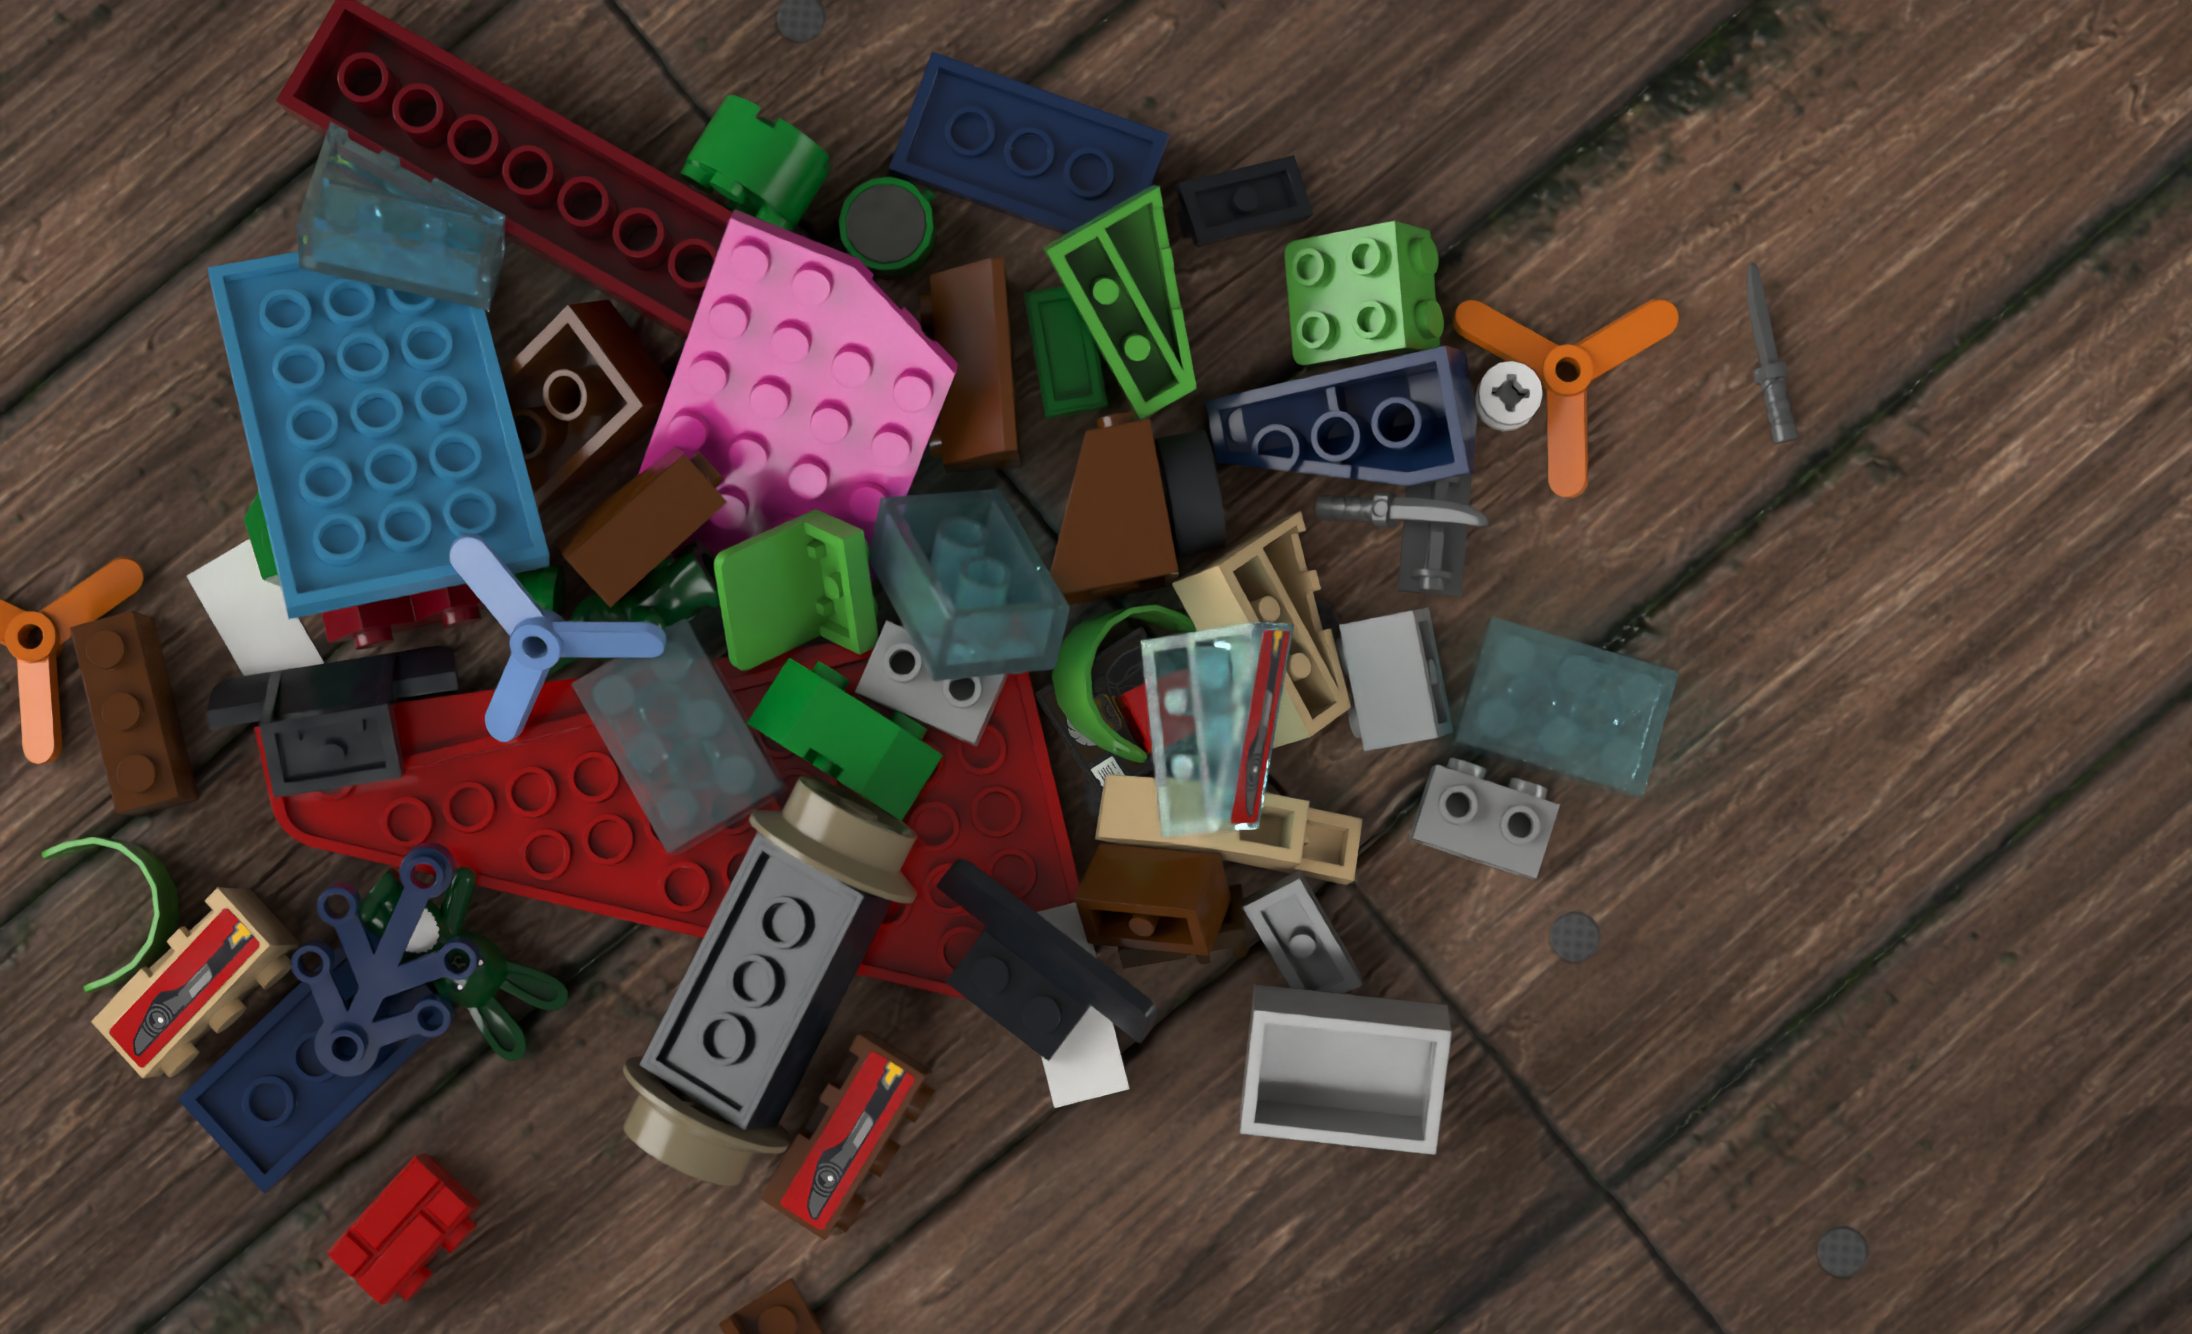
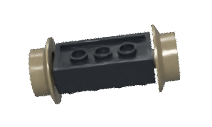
(767, 981)

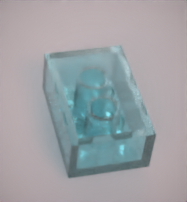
(968, 584)
(1564, 708)
(680, 739)

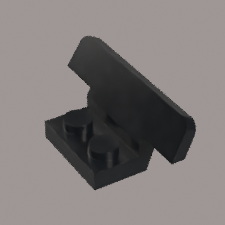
(332, 719)
(1032, 972)

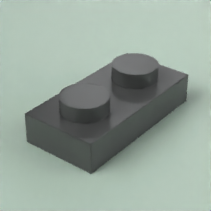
(1301, 937)

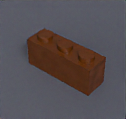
(134, 714)

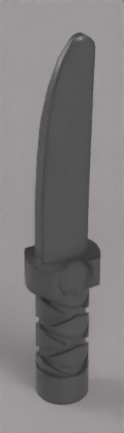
(1771, 372)
(1387, 508)

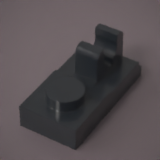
(1243, 202)

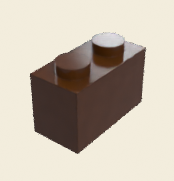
(1153, 899)

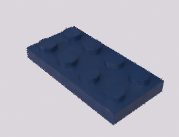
(1022, 147)
(274, 1098)

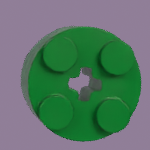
(757, 164)

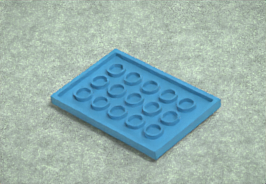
(371, 433)

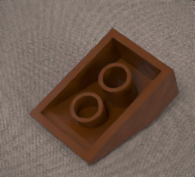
(581, 396)

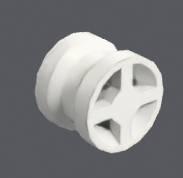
(1506, 408)

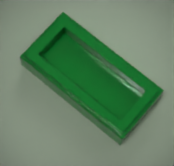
(1064, 355)

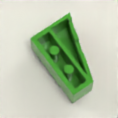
(1129, 299)

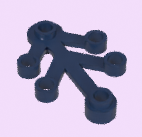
(380, 971)

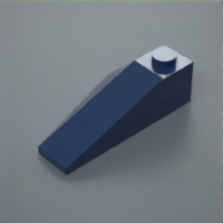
(1372, 422)

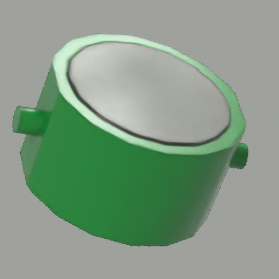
(889, 227)

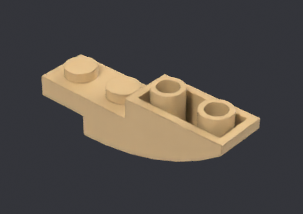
(1287, 838)

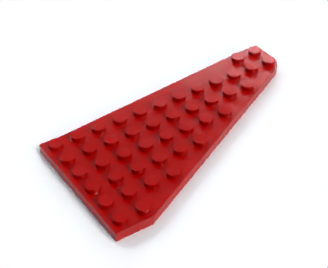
(565, 828)

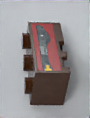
(849, 1136)

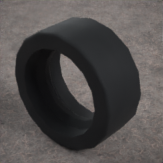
(1191, 493)

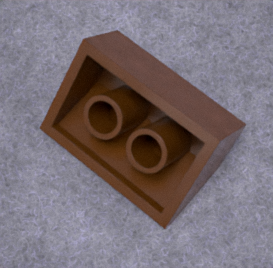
(974, 325)

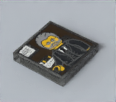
(1112, 674)

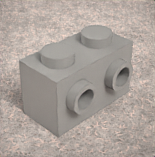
(1394, 679)
(902, 682)
(1485, 820)

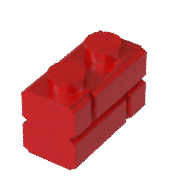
(405, 1230)

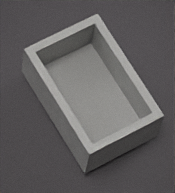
(1345, 1069)

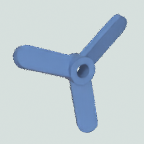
(523, 621)

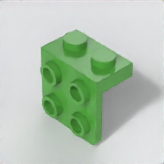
(1363, 293)
(794, 587)

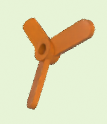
(1566, 400)
(39, 665)

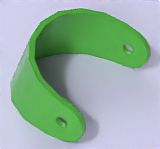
(1074, 666)
(164, 903)

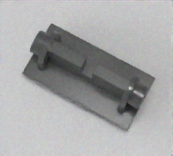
(1433, 551)

